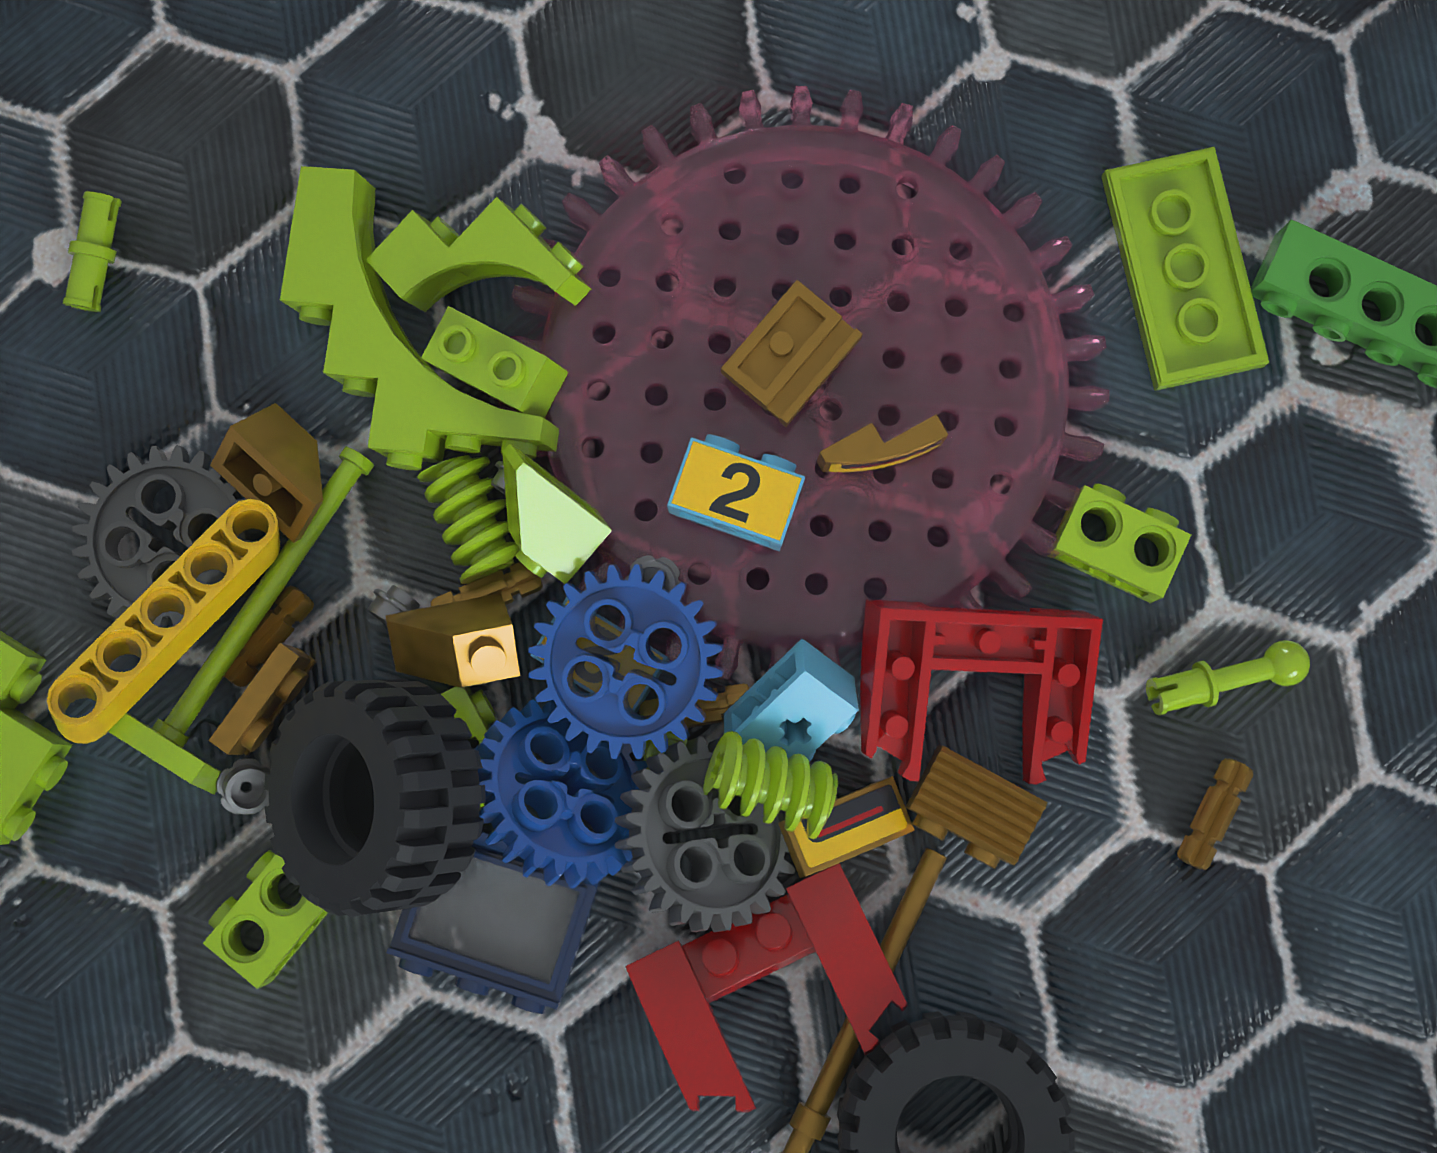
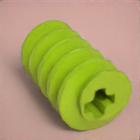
(471, 516)
(771, 781)

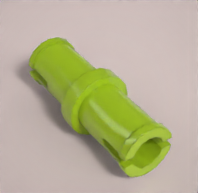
(92, 251)

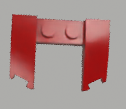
(1049, 646)
(684, 979)

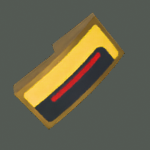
(867, 451)
(854, 827)

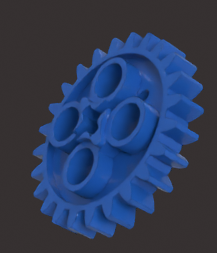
(607, 712)
(560, 793)

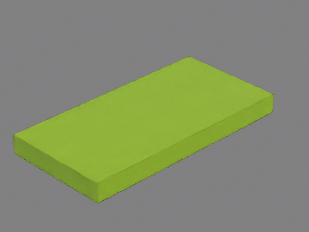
(1184, 268)

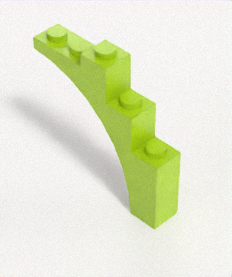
(366, 347)

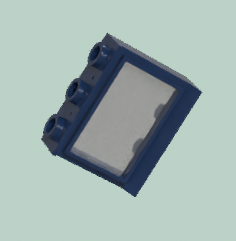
(499, 930)

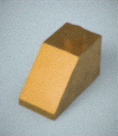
(276, 463)
(455, 642)

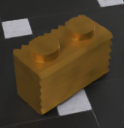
(976, 807)

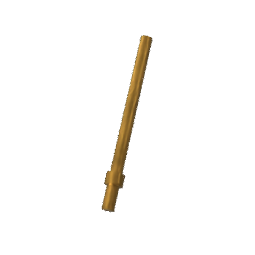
(811, 1118)

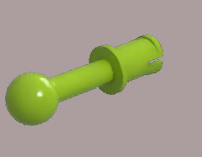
(1283, 663)

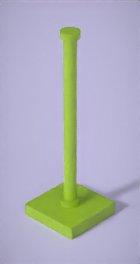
(166, 739)

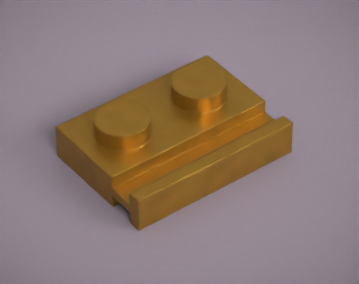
(791, 353)
(263, 700)

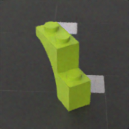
(430, 259)
(28, 752)

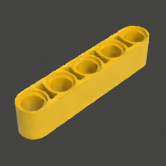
(158, 646)

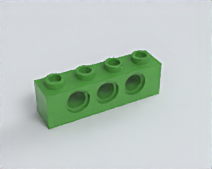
(1350, 277)

